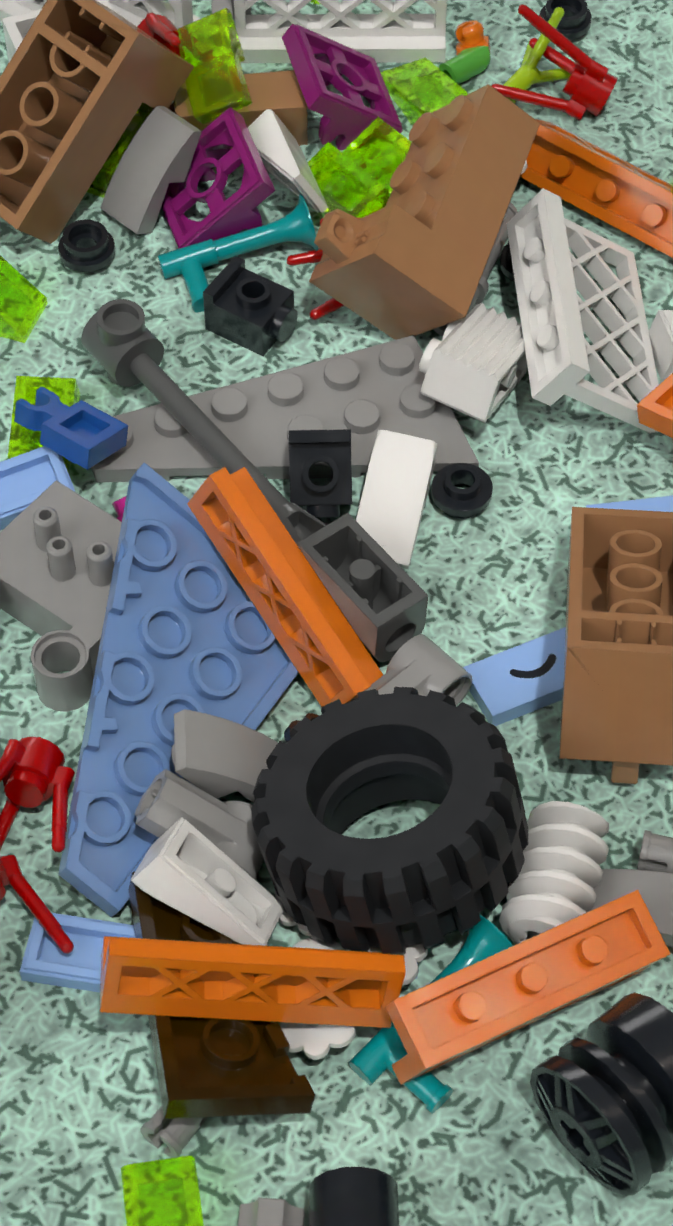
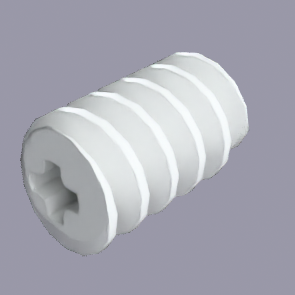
(557, 870)

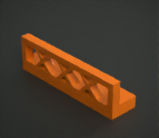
(602, 185)
(283, 587)
(248, 982)
(524, 984)

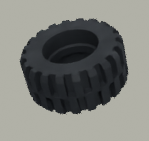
(402, 884)

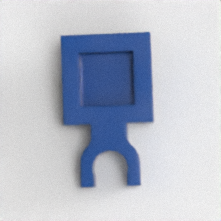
(75, 432)

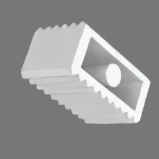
(475, 362)

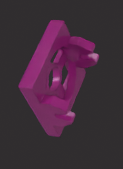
(323, 62)
(227, 215)

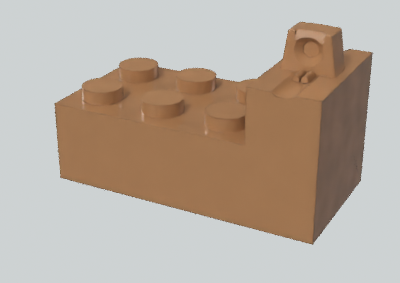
(69, 104)
(430, 244)
(619, 640)

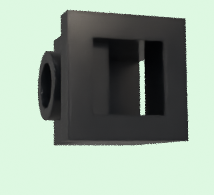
(248, 308)
(320, 446)

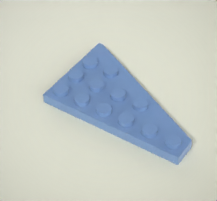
(169, 642)

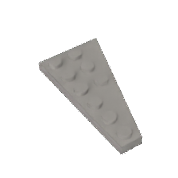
(351, 391)

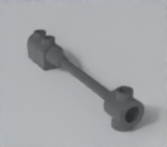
(357, 572)

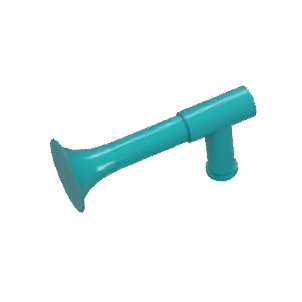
(191, 260)
(387, 1046)

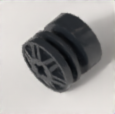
(614, 1094)

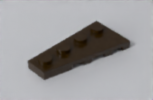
(215, 1063)

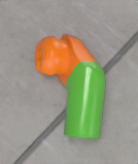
(471, 52)

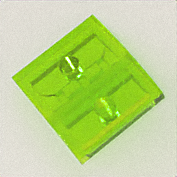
(361, 174)

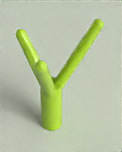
(528, 72)

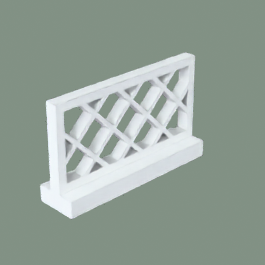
(384, 36)
(557, 317)

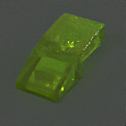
(217, 74)

